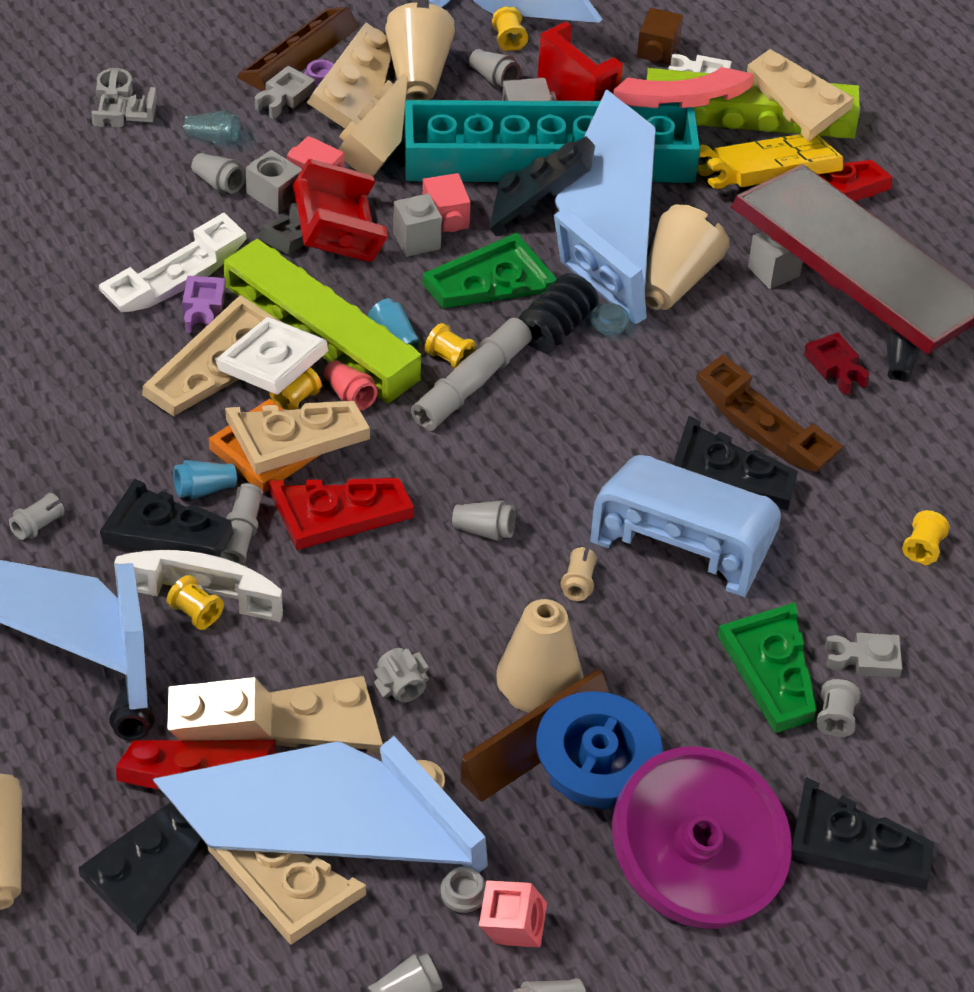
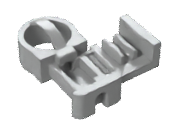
(118, 102)

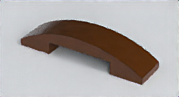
(758, 418)

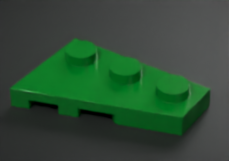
(489, 274)
(772, 664)

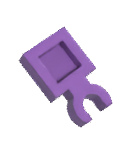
(202, 300)

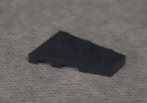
(523, 189)
(723, 461)
(159, 523)
(848, 840)
(143, 865)

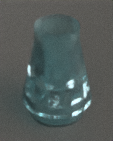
(216, 127)

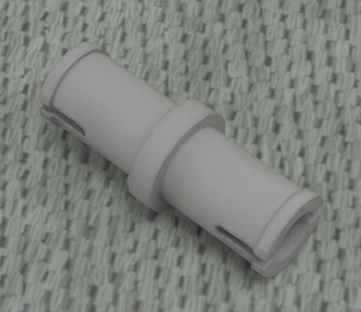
(243, 522)

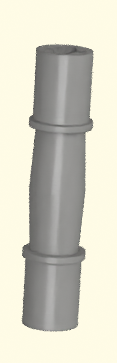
(471, 374)

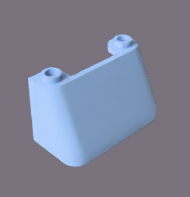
(690, 513)

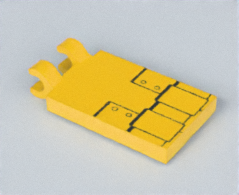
(765, 159)

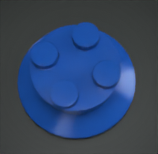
(595, 745)

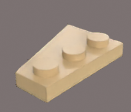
(288, 436)

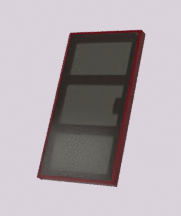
(861, 256)

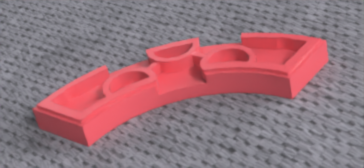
(687, 92)

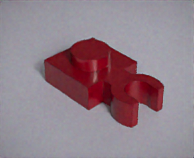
(836, 358)

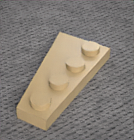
(354, 77)
(194, 370)

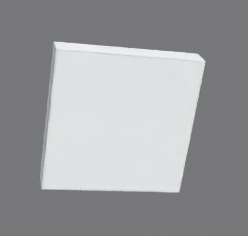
(272, 355)

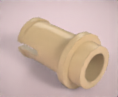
(578, 581)

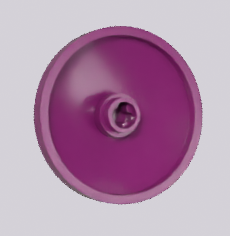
(701, 837)

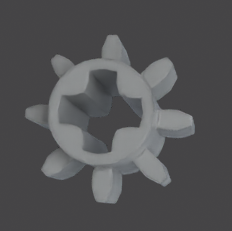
(401, 675)

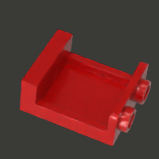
(571, 72)
(336, 211)

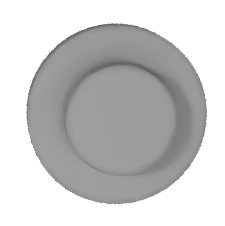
(463, 890)

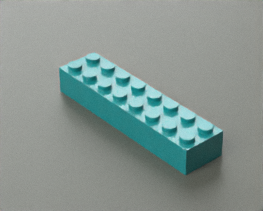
(504, 136)

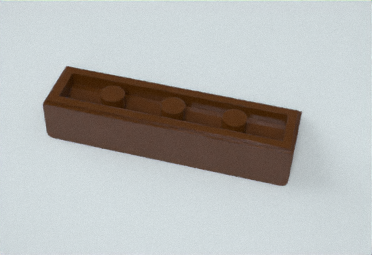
(301, 46)
(514, 748)

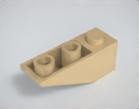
(379, 131)

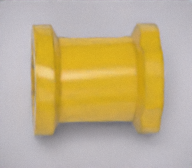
(510, 32)
(449, 345)
(306, 384)
(925, 539)
(195, 602)

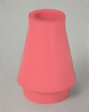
(351, 384)

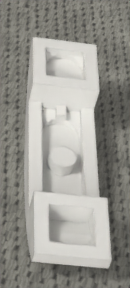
(168, 277)
(214, 574)

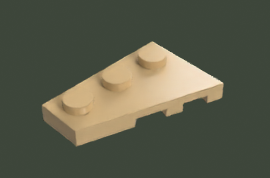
(800, 93)
(325, 715)
(290, 888)

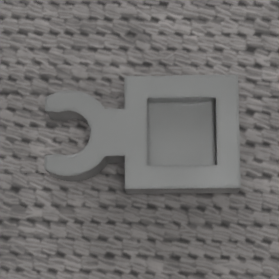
(285, 88)
(871, 653)

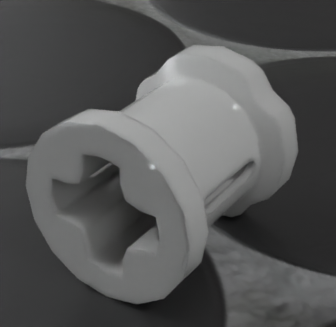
(838, 708)

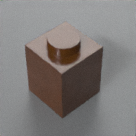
(659, 36)

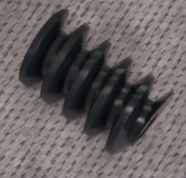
(559, 311)

